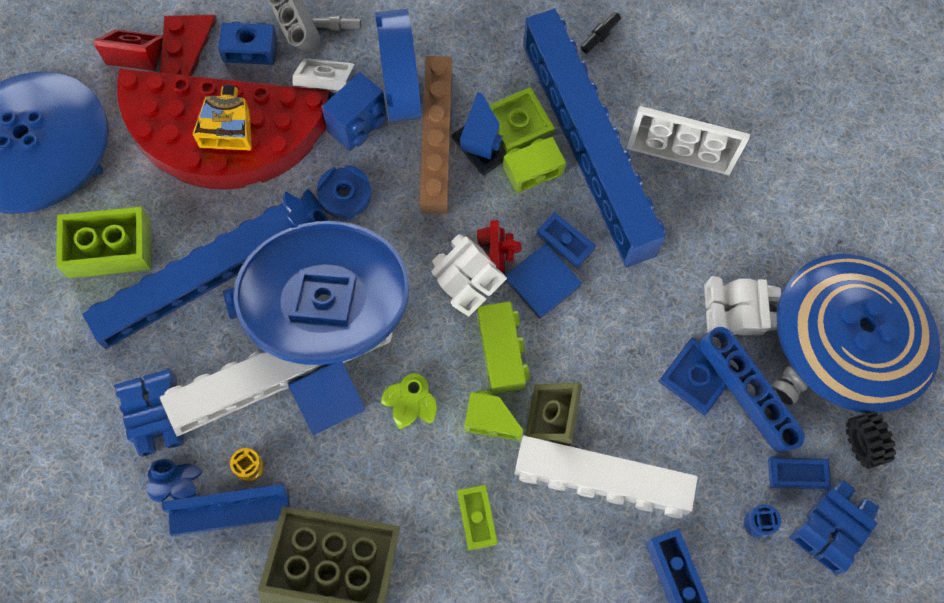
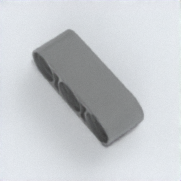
(296, 24)

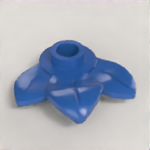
(304, 209)
(171, 480)

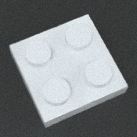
(323, 74)

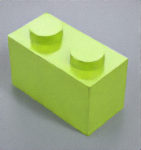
(534, 164)

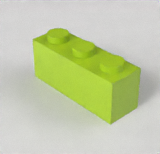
(502, 347)

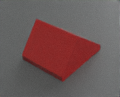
(130, 49)

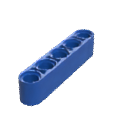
(764, 394)

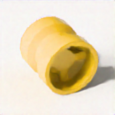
(251, 468)

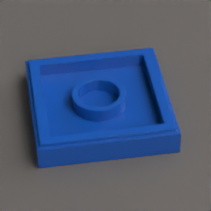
(542, 281)
(694, 378)
(326, 396)

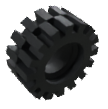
(870, 439)

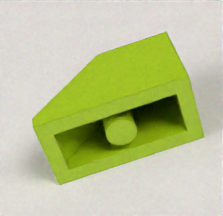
(491, 417)

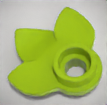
(408, 404)

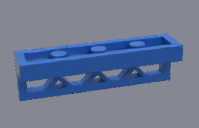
(225, 510)

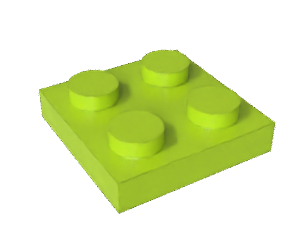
(521, 119)

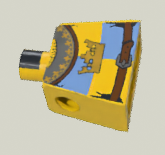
(224, 122)

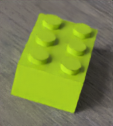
(103, 242)

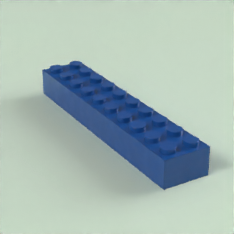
(593, 139)

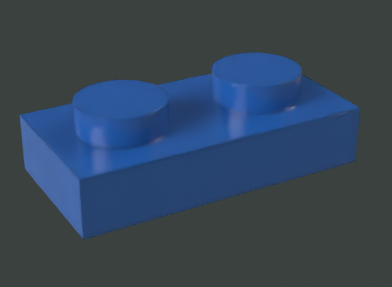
(566, 240)

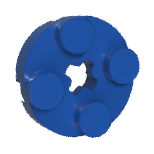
(347, 206)

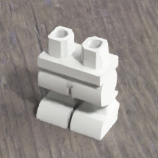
(459, 267)
(747, 306)

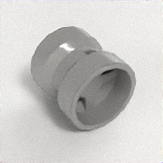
(789, 387)

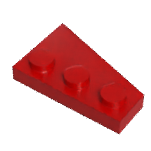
(183, 42)

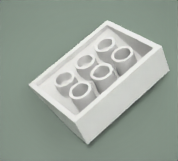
(686, 140)

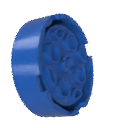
(398, 65)

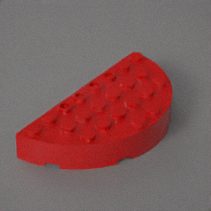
(165, 109)

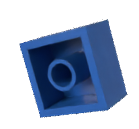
(355, 111)

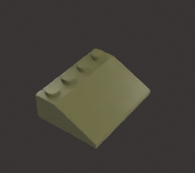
(328, 559)

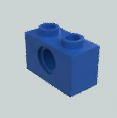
(258, 51)

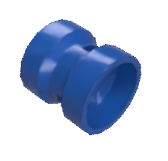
(756, 522)

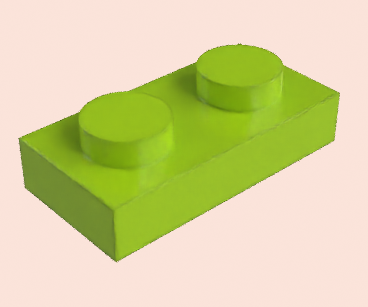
(477, 517)

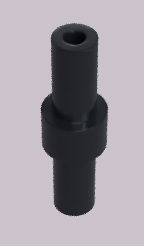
(600, 32)

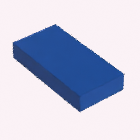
(799, 473)

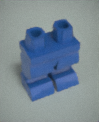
(143, 420)
(843, 520)

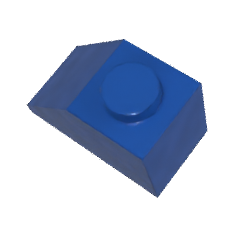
(481, 130)

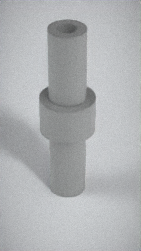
(337, 23)

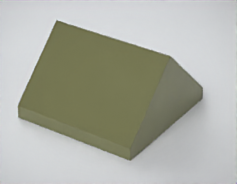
(554, 412)

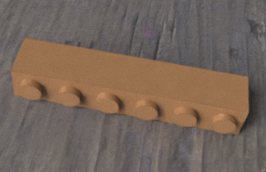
(436, 135)

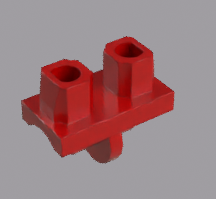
(495, 238)

